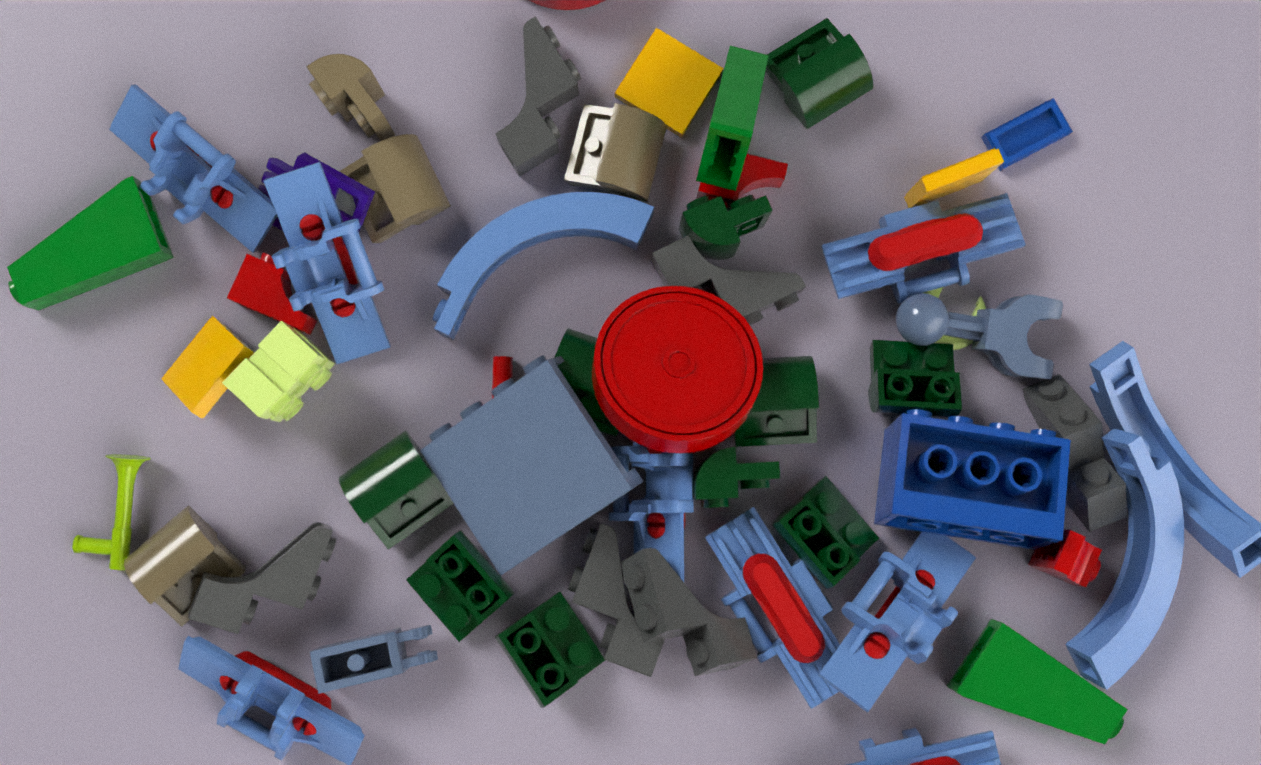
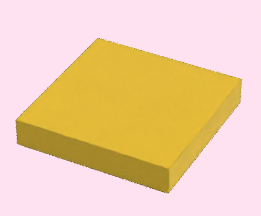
(669, 81)
(953, 178)
(204, 365)

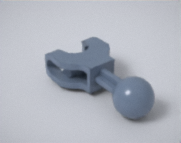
(996, 332)

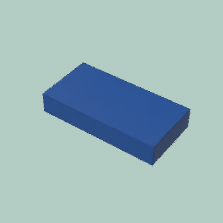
(1028, 133)

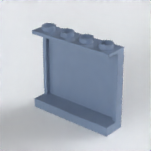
(527, 465)

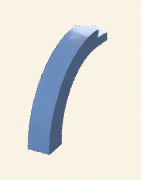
(529, 224)
(1207, 511)
(1149, 567)

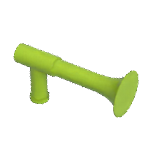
(120, 544)

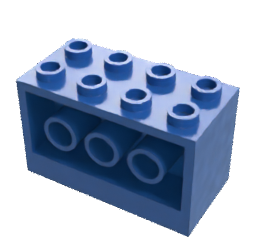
(973, 480)

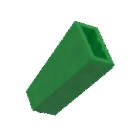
(733, 118)
(95, 247)
(1028, 682)

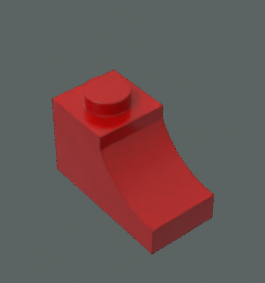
(756, 174)
(268, 292)
(1069, 560)

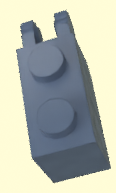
(367, 658)

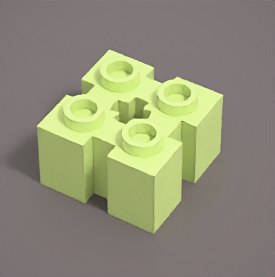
(280, 374)

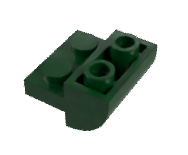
(819, 72)
(716, 230)
(578, 353)
(913, 378)
(784, 406)
(719, 475)
(395, 490)
(825, 532)
(460, 585)
(550, 649)

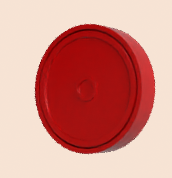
(676, 369)

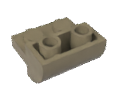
(351, 89)
(616, 150)
(403, 186)
(174, 560)

